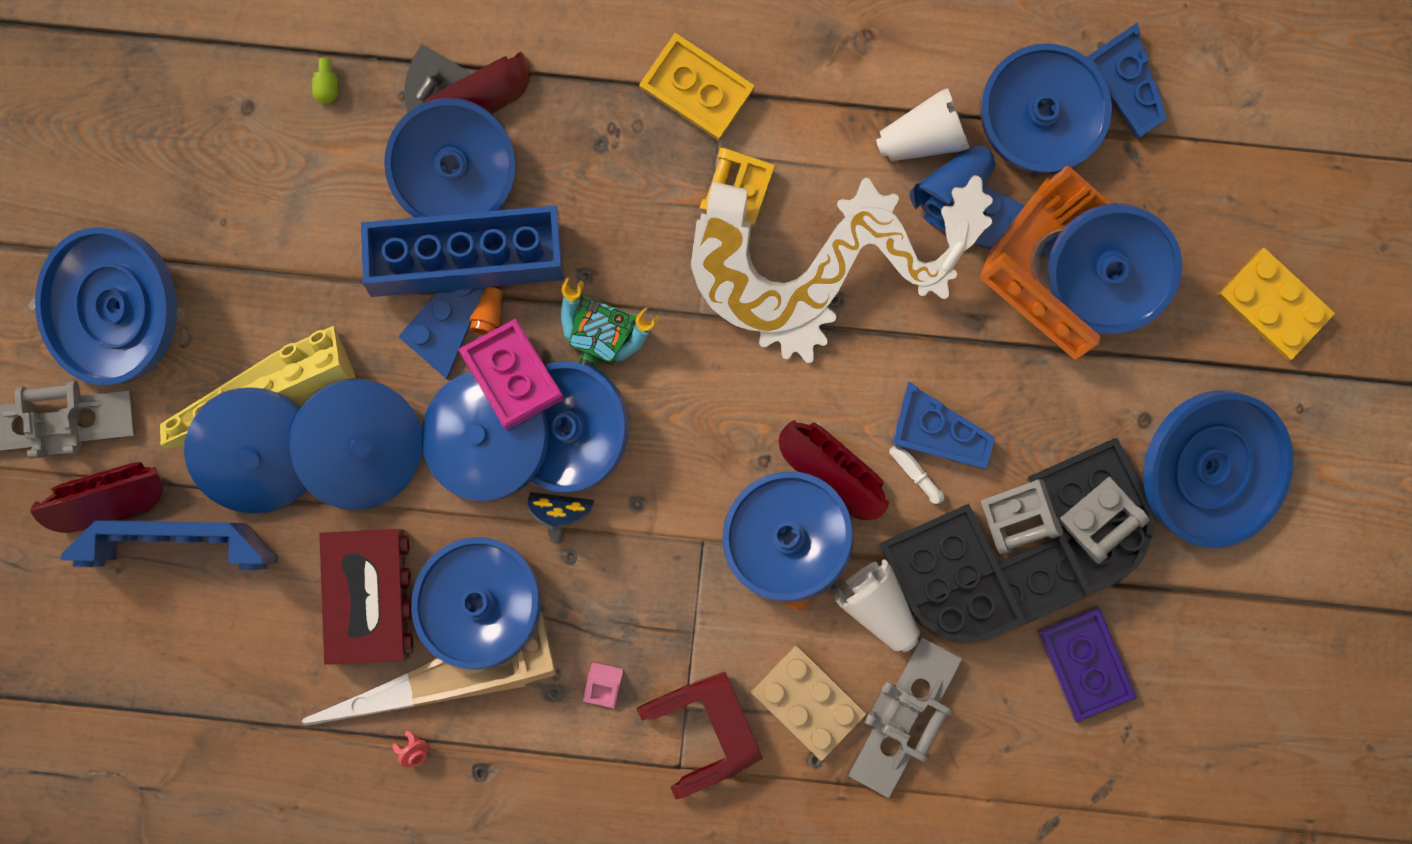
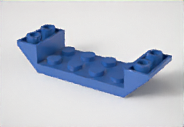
(101, 538)

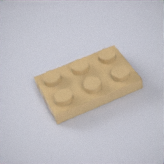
(808, 702)

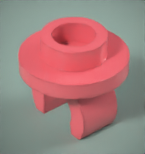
(414, 753)

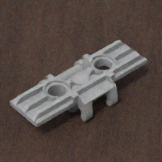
(61, 430)
(896, 713)

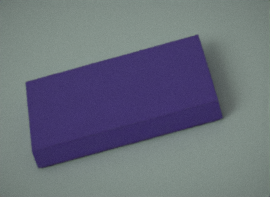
(1087, 664)

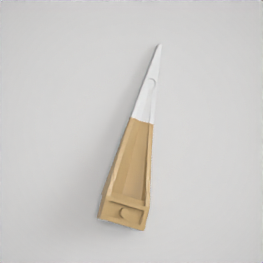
(445, 682)

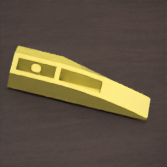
(292, 371)

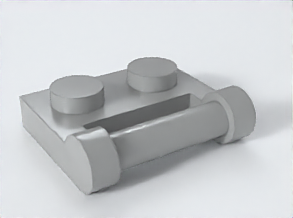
(1017, 506)
(1096, 511)

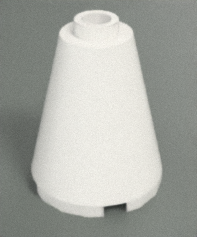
(925, 131)
(880, 606)

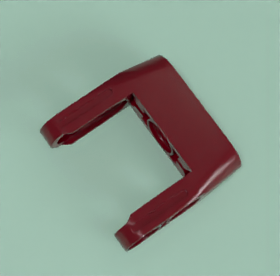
(729, 725)

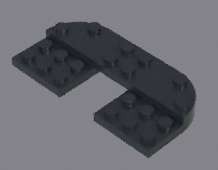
(971, 598)

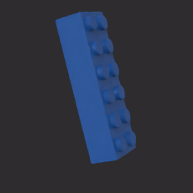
(462, 251)

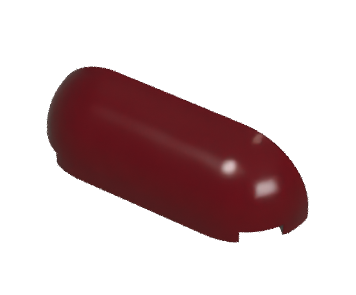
(492, 85)
(819, 454)
(99, 497)

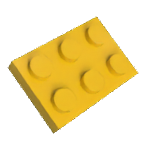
(696, 86)
(1275, 304)

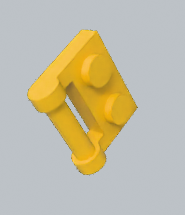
(752, 176)

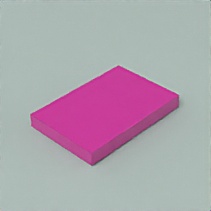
(510, 374)

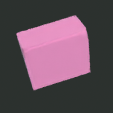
(603, 685)

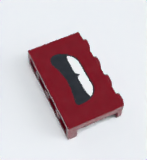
(365, 596)

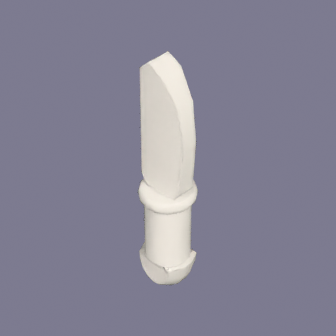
(916, 473)

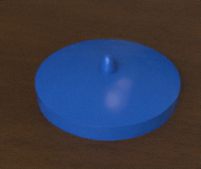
(106, 305)
(1218, 468)

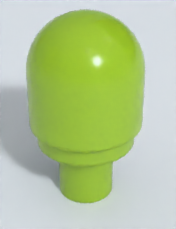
(325, 82)

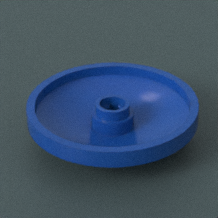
(1045, 108)
(449, 159)
(1115, 267)
(584, 429)
(355, 444)
(471, 448)
(242, 450)
(788, 537)
(476, 603)

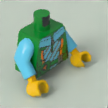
(600, 329)

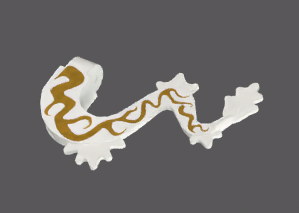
(797, 308)

